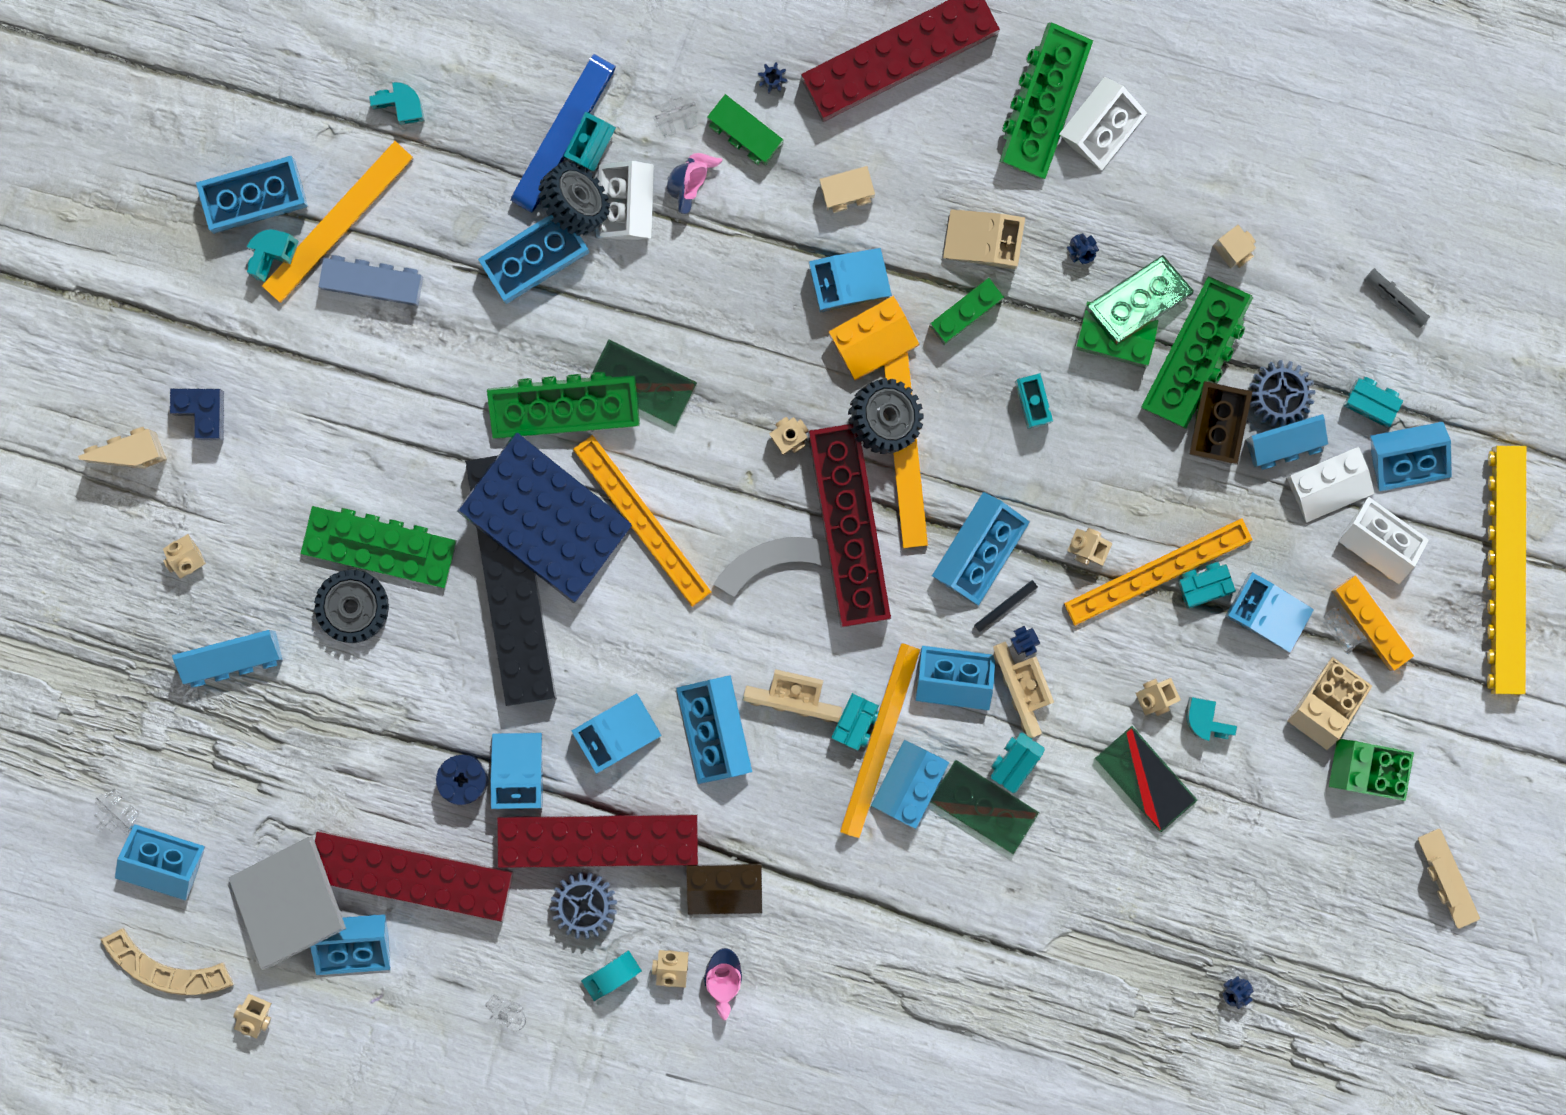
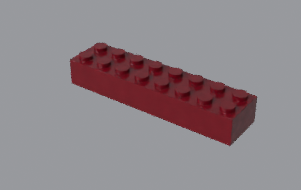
(898, 55)
(849, 526)
(597, 840)
(414, 876)

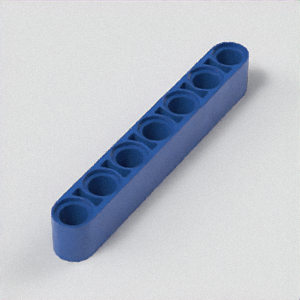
(552, 149)

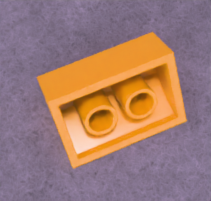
(874, 338)

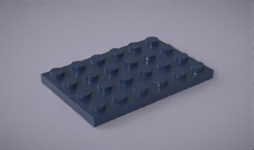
(544, 517)

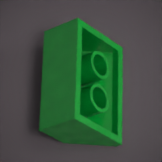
(1134, 350)

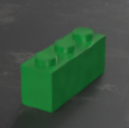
(744, 130)
(966, 311)

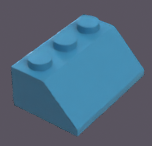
(1288, 442)
(1411, 456)
(955, 678)
(910, 784)
(159, 862)
(356, 949)

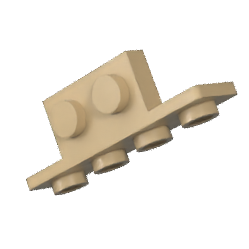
(1026, 686)
(794, 694)
(1448, 878)

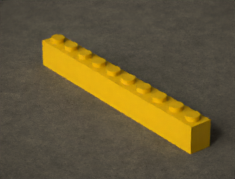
(1508, 570)

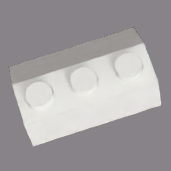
(1103, 123)
(630, 200)
(1331, 484)
(1383, 540)

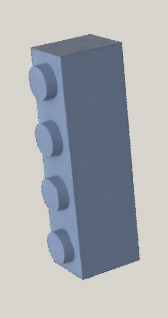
(371, 281)

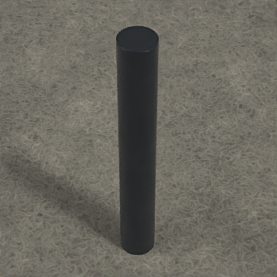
(1005, 606)

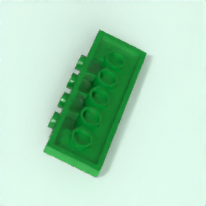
(1044, 100)
(1198, 352)
(563, 405)
(378, 546)

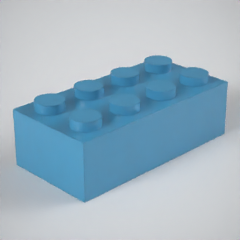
(252, 194)
(532, 258)

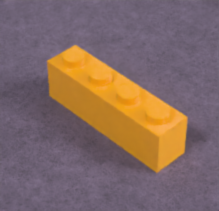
(1373, 623)

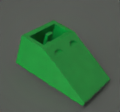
(1371, 769)

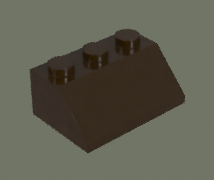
(1220, 423)
(724, 888)

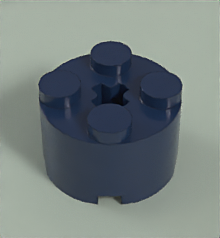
(451, 789)

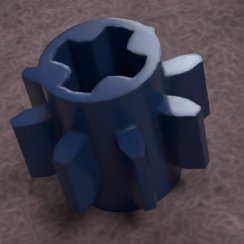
(768, 72)
(1082, 248)
(1025, 641)
(1238, 992)

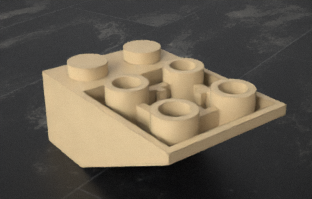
(984, 238)
(135, 451)
(1330, 703)

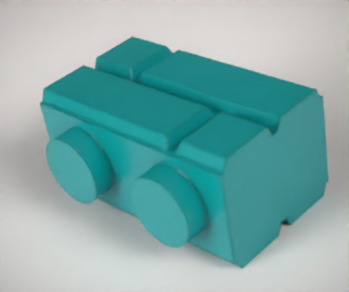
(589, 141)
(1033, 401)
(1373, 402)
(1207, 585)
(855, 722)
(1017, 762)

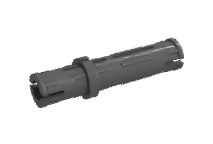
(1396, 297)

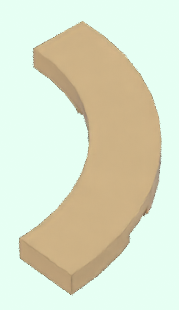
(161, 976)

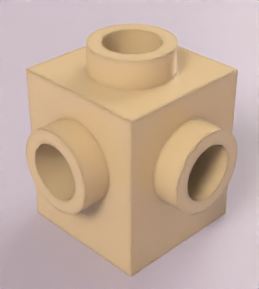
(785, 444)
(1084, 546)
(183, 556)
(1157, 696)
(671, 968)
(252, 1016)

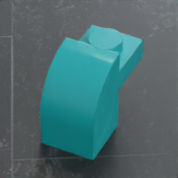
(405, 99)
(269, 246)
(1201, 723)
(611, 976)

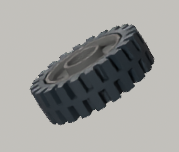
(574, 198)
(870, 423)
(331, 604)

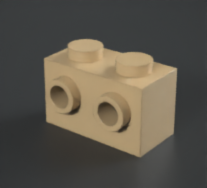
(847, 188)
(1236, 247)

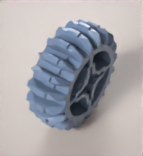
(1281, 382)
(594, 886)

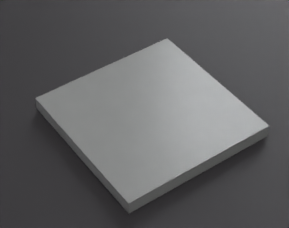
(287, 903)

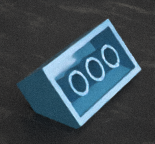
(981, 548)
(228, 657)
(714, 729)

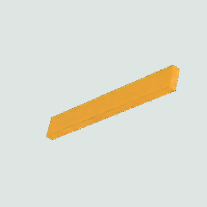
(338, 221)
(908, 472)
(642, 520)
(1158, 571)
(880, 740)

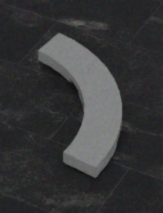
(770, 554)

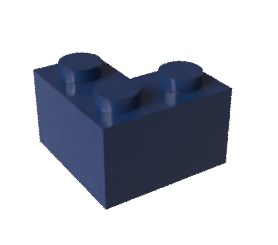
(205, 405)

